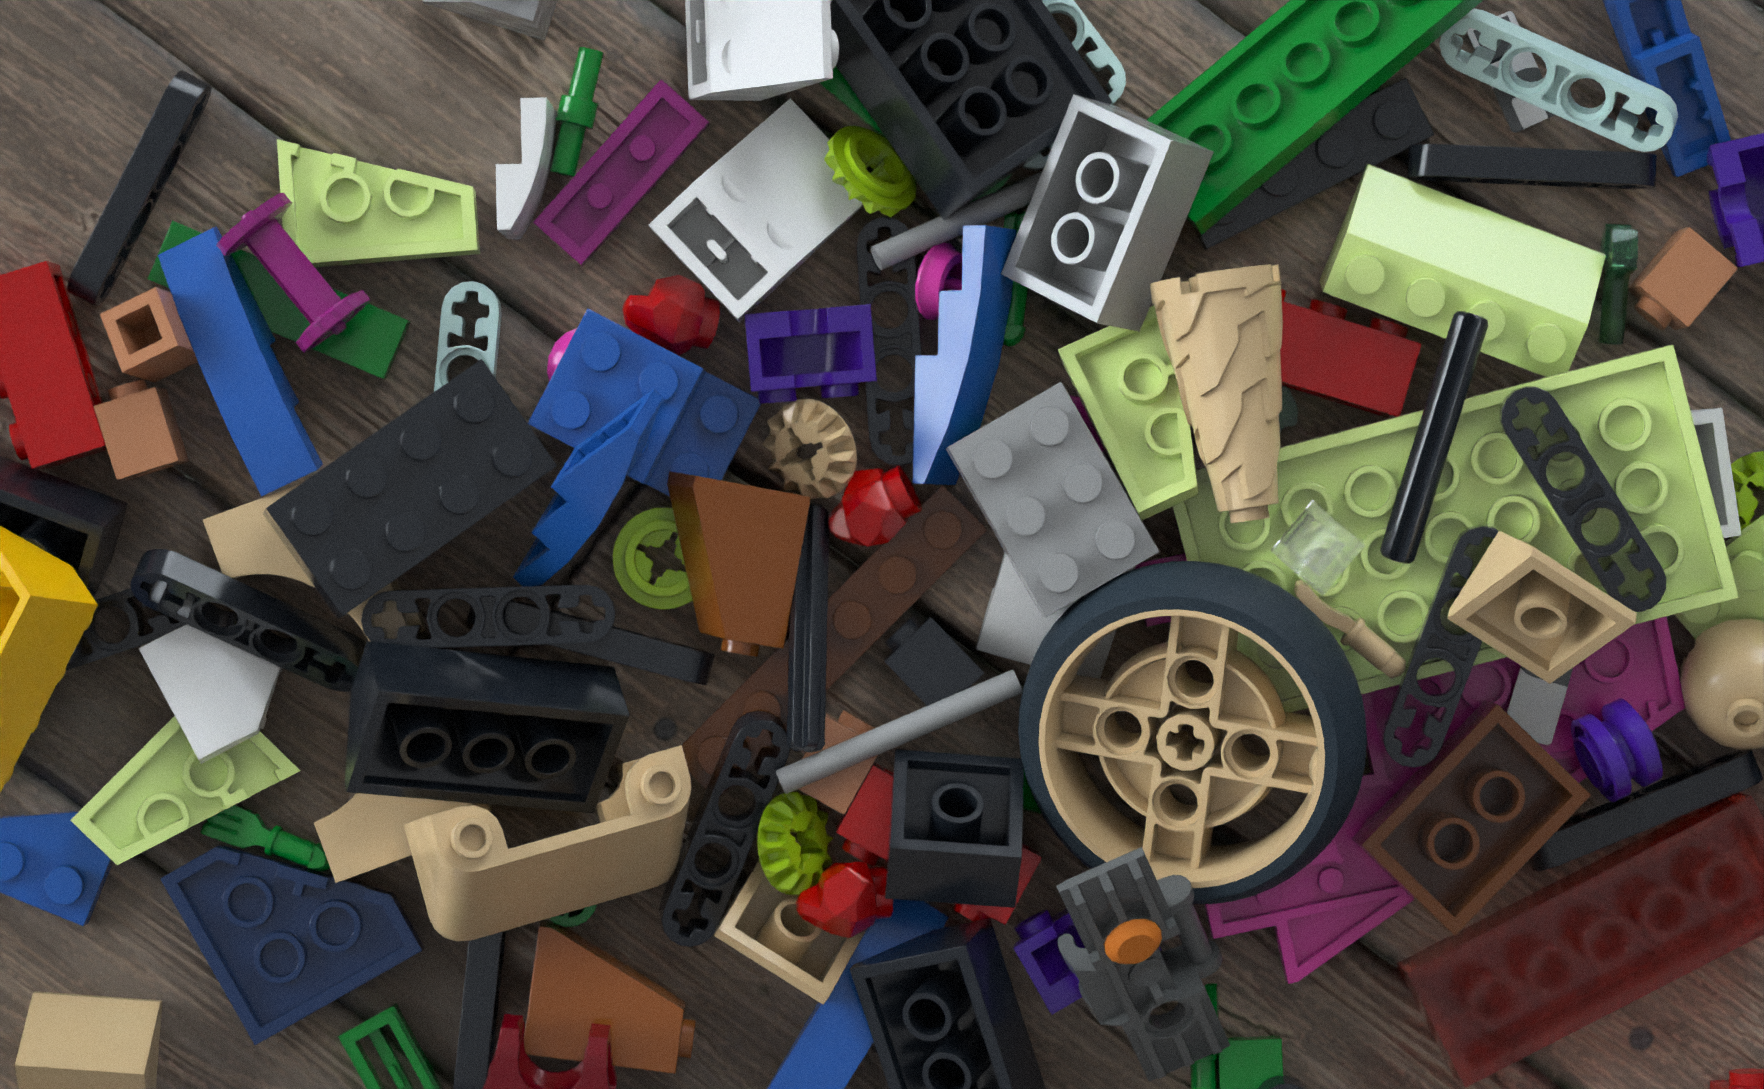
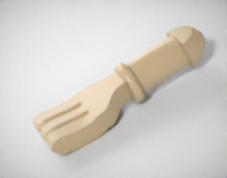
(1355, 633)

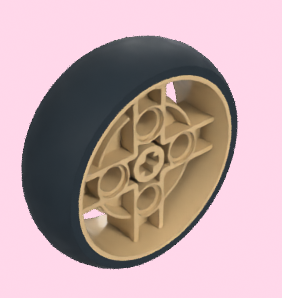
(1307, 753)

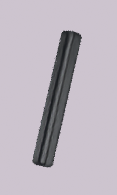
(1434, 437)
(809, 638)

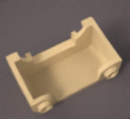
(484, 888)

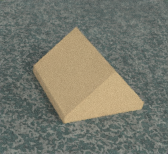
(1536, 609)
(773, 934)
(89, 1042)

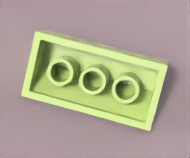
(1434, 254)

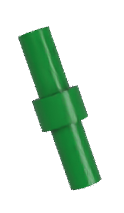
(576, 112)

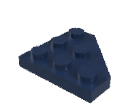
(286, 934)

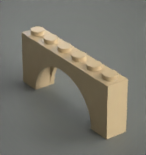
(369, 826)

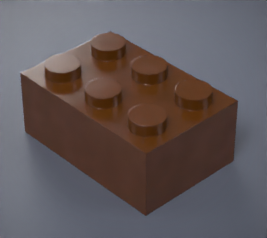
(1471, 817)

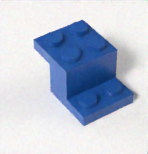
(613, 368)

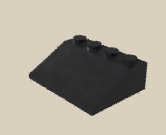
(961, 85)

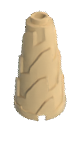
(1227, 367)

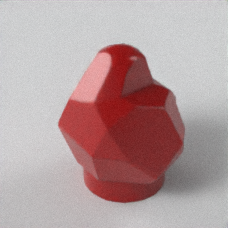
(674, 314)
(874, 507)
(846, 899)

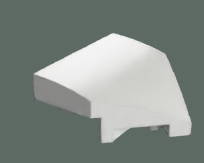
(211, 688)

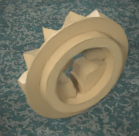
(813, 422)

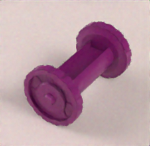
(293, 271)

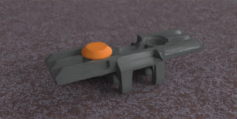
(1125, 975)

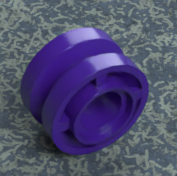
(1616, 750)

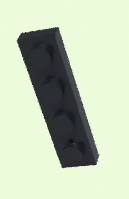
(1367, 134)

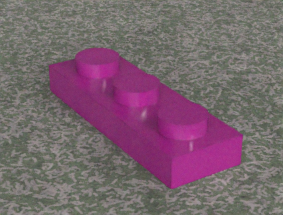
(621, 172)

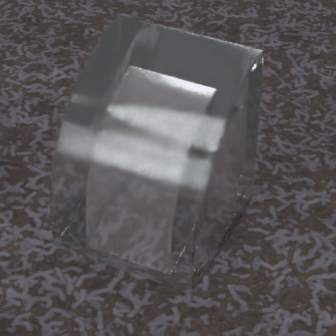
(1317, 547)

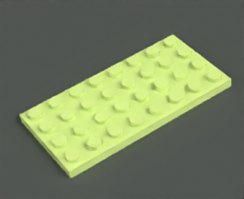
(1628, 417)

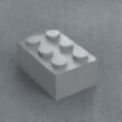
(1106, 213)
(1052, 500)

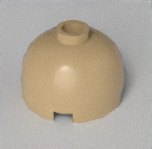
(1726, 683)

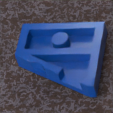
(51, 865)

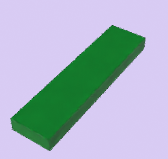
(366, 343)

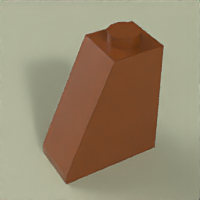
(739, 557)
(585, 985)

